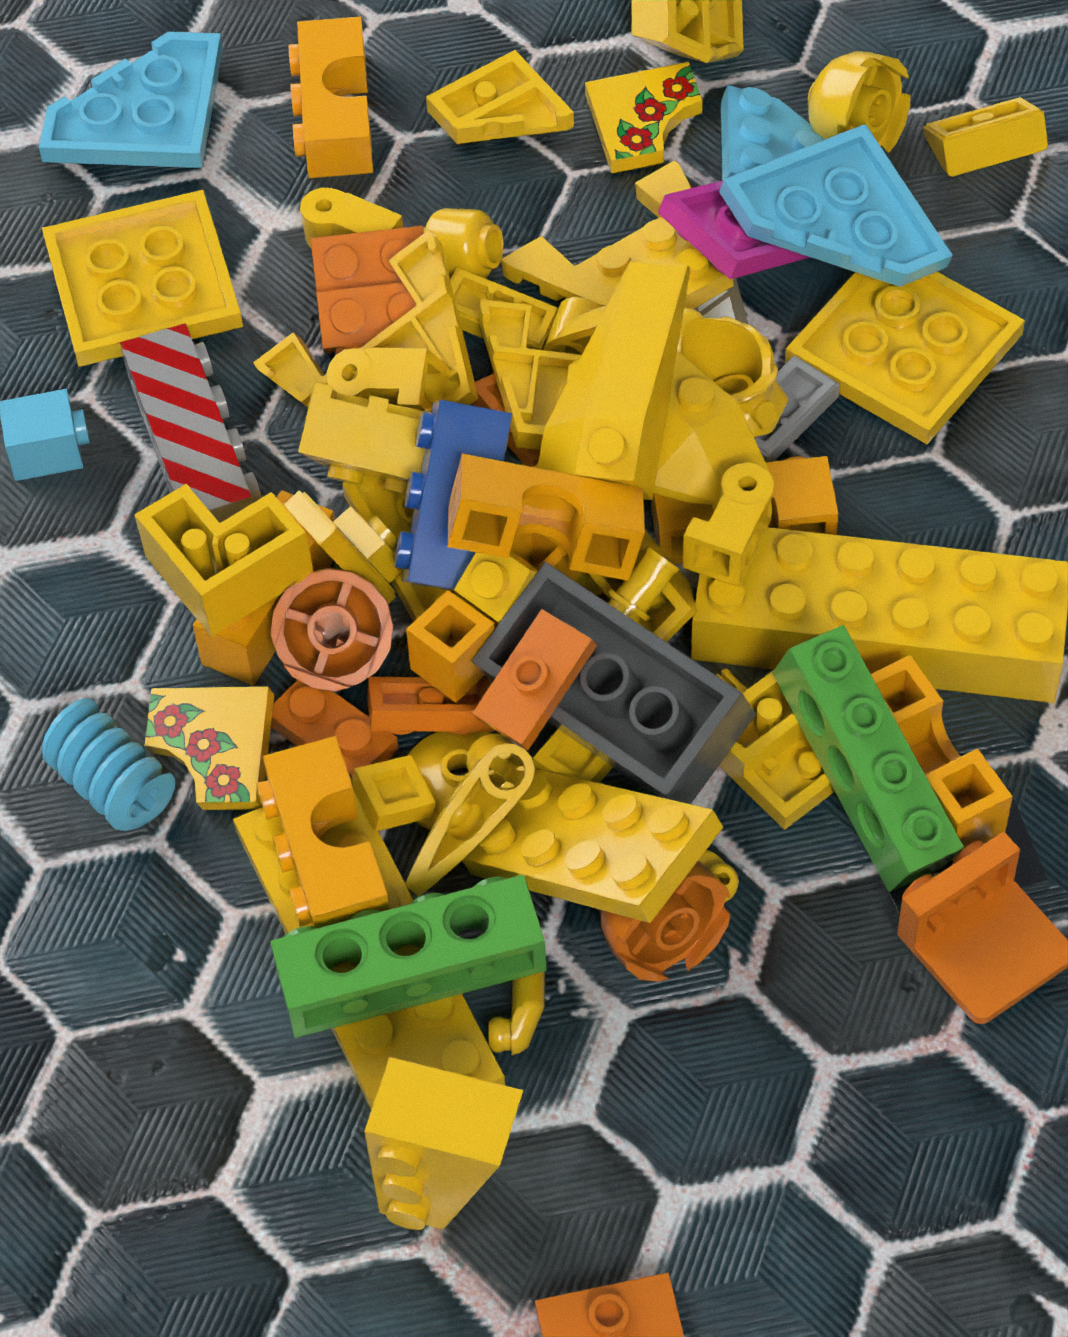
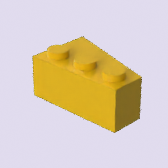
(362, 438)
(435, 1141)

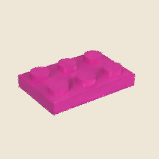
(711, 227)

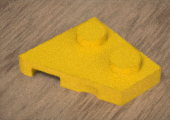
(499, 103)

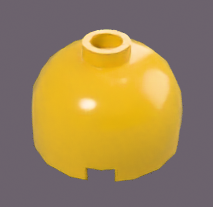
(857, 92)

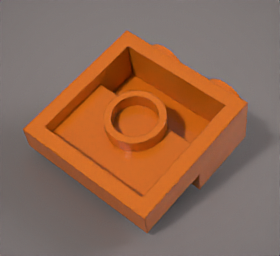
(359, 286)

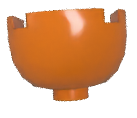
(332, 629)
(684, 928)

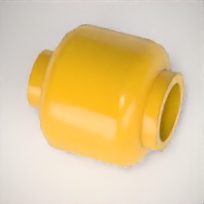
(467, 239)

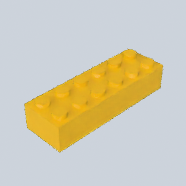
(960, 614)

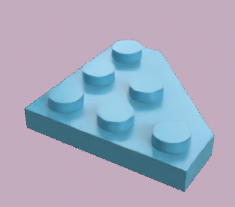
(141, 110)
(759, 130)
(840, 207)

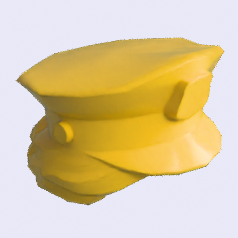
(738, 362)

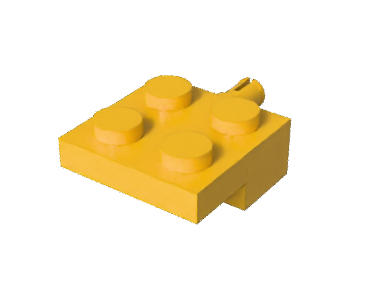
(774, 756)

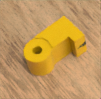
(344, 215)
(401, 375)
(733, 534)

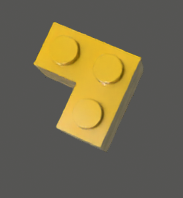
(228, 565)

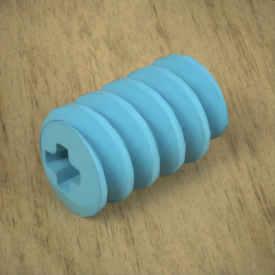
(106, 766)

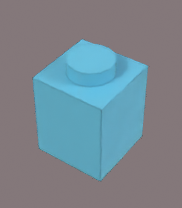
(43, 434)

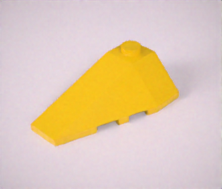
(619, 392)

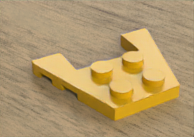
(601, 273)
(429, 325)
(526, 377)

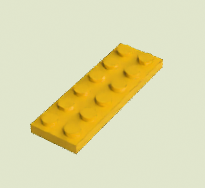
(429, 1034)

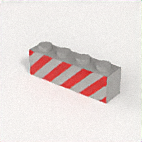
(187, 420)

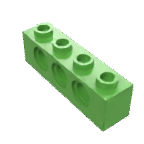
(866, 758)
(392, 982)

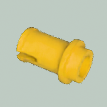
(645, 585)

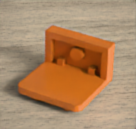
(981, 931)

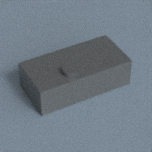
(636, 695)

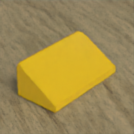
(987, 136)

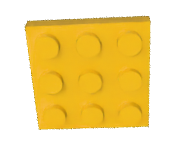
(141, 275)
(907, 348)

